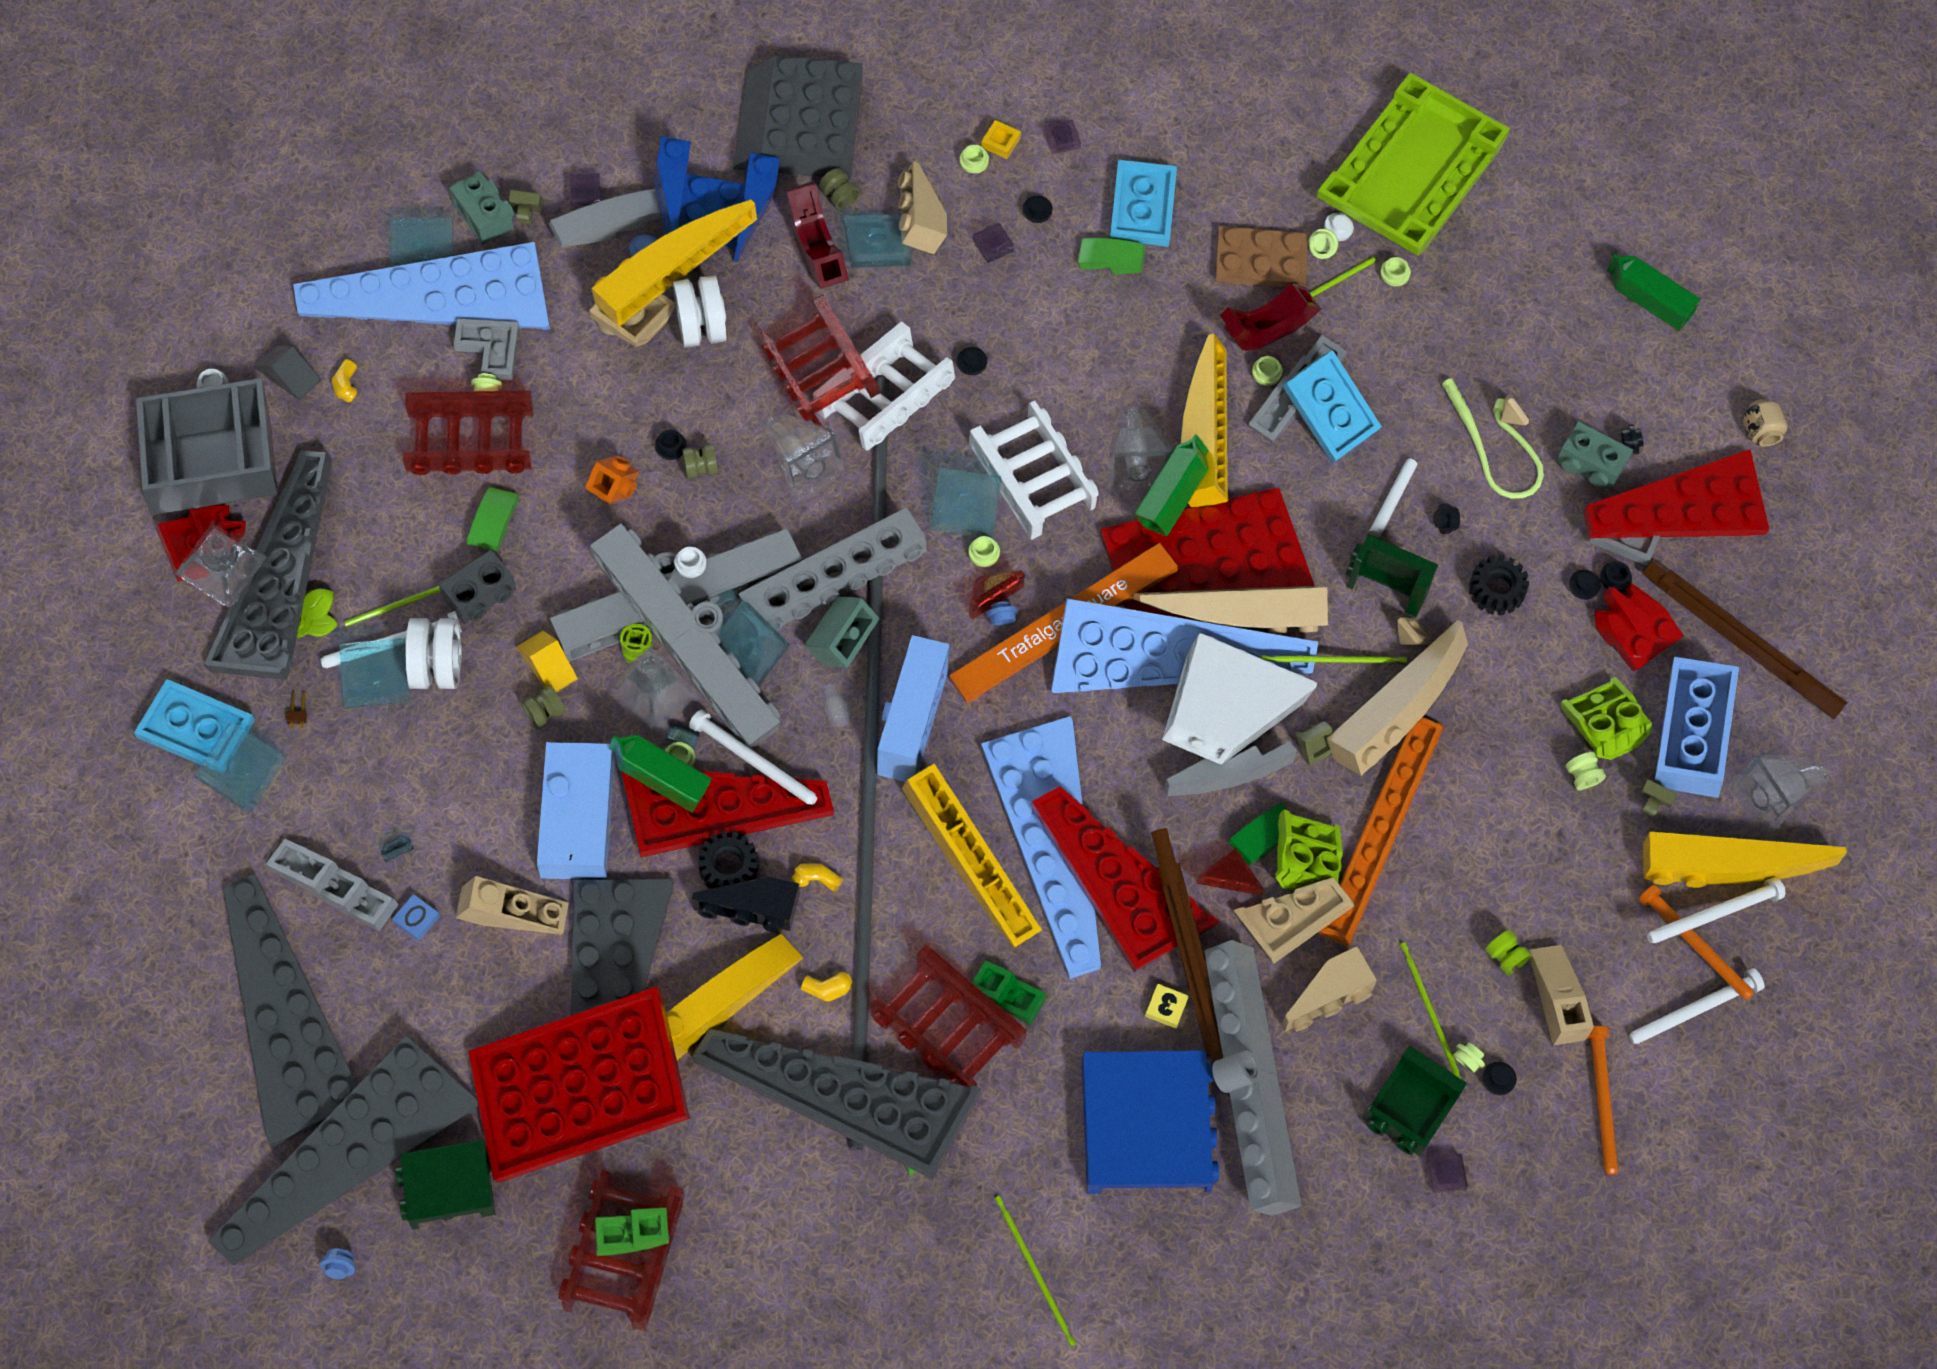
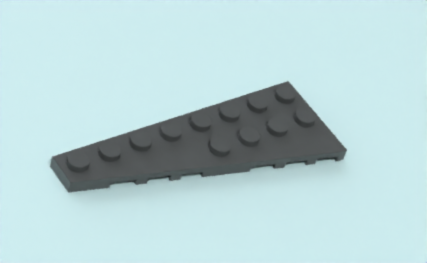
(265, 618)
(615, 937)
(292, 1047)
(880, 1108)
(386, 1115)

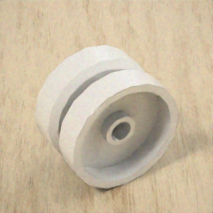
(699, 311)
(433, 653)

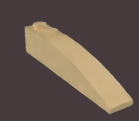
(1252, 607)
(1399, 704)

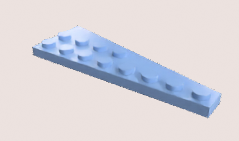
(473, 286)
(1136, 648)
(1023, 770)

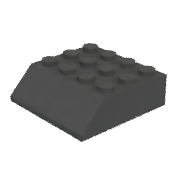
(801, 114)
(206, 446)

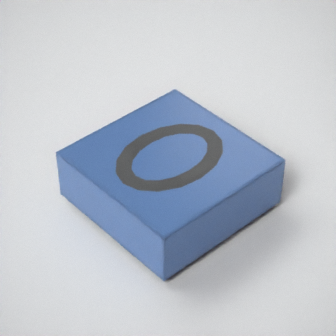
(415, 917)

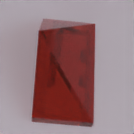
(994, 589)
(1231, 873)

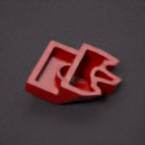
(182, 534)
(1636, 625)

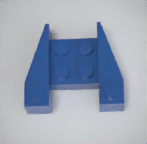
(690, 196)

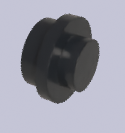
(1037, 209)
(972, 361)
(1632, 438)
(670, 445)
(1446, 518)
(1616, 575)
(1584, 584)
(1499, 1078)

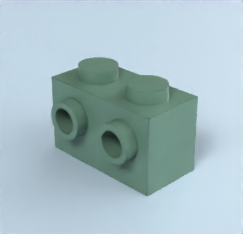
(481, 207)
(1594, 456)
(842, 632)

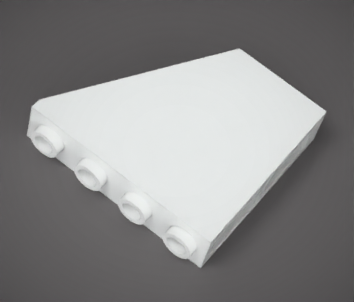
(1229, 699)

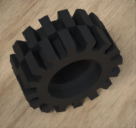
(1493, 600)
(725, 845)

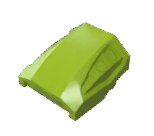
(1609, 719)
(1307, 851)

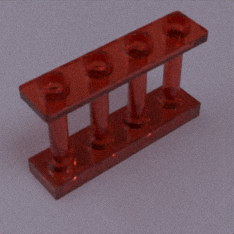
(847, 359)
(454, 407)
(955, 989)
(647, 1274)

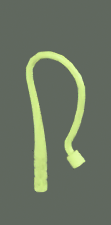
(1466, 416)

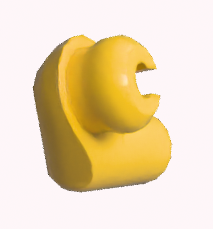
(341, 381)
(818, 872)
(828, 989)

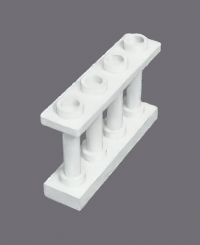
(878, 359)
(1017, 493)

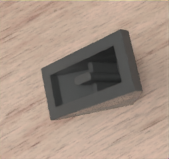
(288, 371)

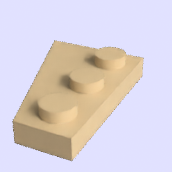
(1292, 919)

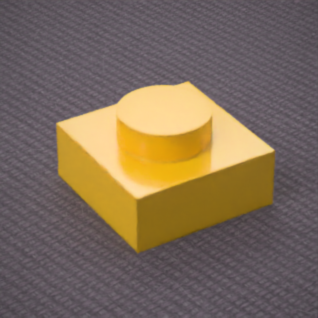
(1001, 139)

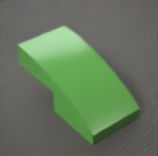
(1116, 254)
(492, 519)
(631, 1233)

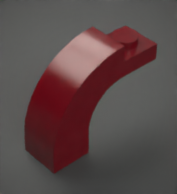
(812, 236)
(1272, 321)

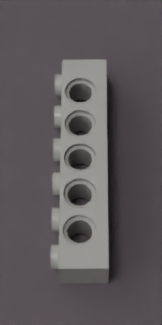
(841, 557)

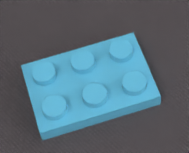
(1143, 202)
(1331, 406)
(188, 721)

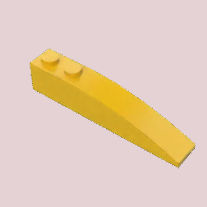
(668, 259)
(1207, 418)
(970, 854)
(1724, 860)
(729, 992)

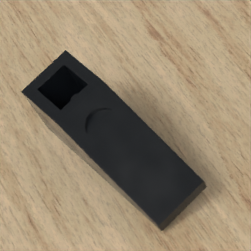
(757, 901)

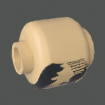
(1765, 422)

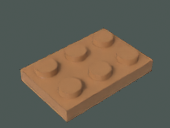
(1261, 257)

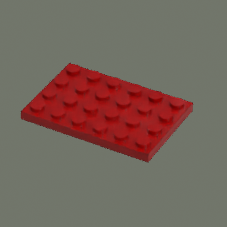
(1219, 548)
(578, 1084)

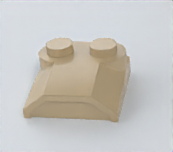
(641, 326)

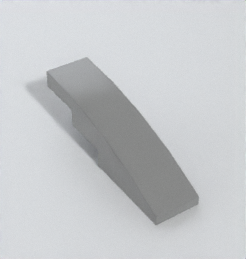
(605, 218)
(1278, 409)
(1243, 768)
(331, 884)

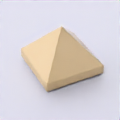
(1512, 412)
(1411, 632)

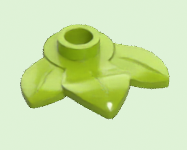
(314, 614)

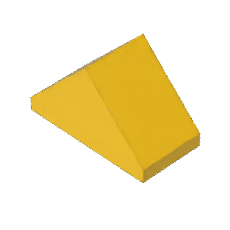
(547, 661)

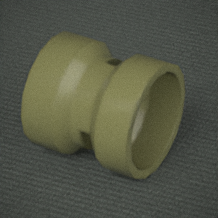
(837, 186)
(700, 461)
(543, 707)

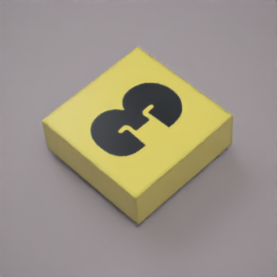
(1166, 1006)

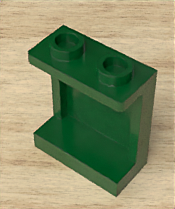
(1394, 569)
(1413, 1102)
(445, 1183)

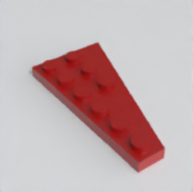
(1115, 880)

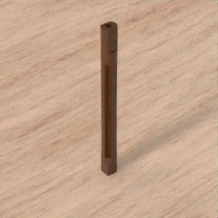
(1746, 639)
(1188, 942)

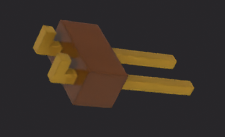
(297, 717)

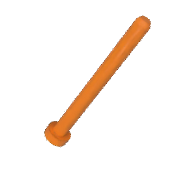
(1652, 898)
(1597, 1039)

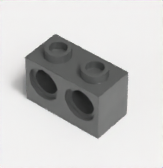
(472, 582)

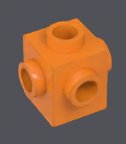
(612, 479)

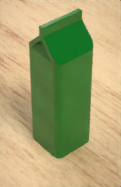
(1653, 290)
(1173, 487)
(660, 770)

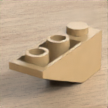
(922, 214)
(510, 907)
(1337, 983)
(1561, 996)

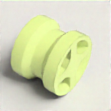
(1585, 771)

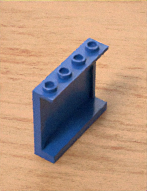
(1148, 1120)

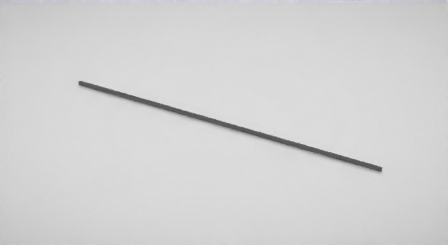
(869, 772)

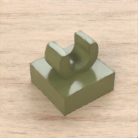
(526, 203)
(1314, 742)
(1656, 796)

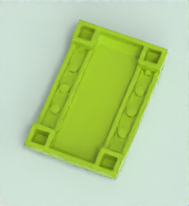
(1415, 164)

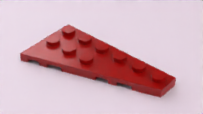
(1700, 502)
(728, 805)

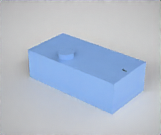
(912, 709)
(1696, 727)
(576, 811)

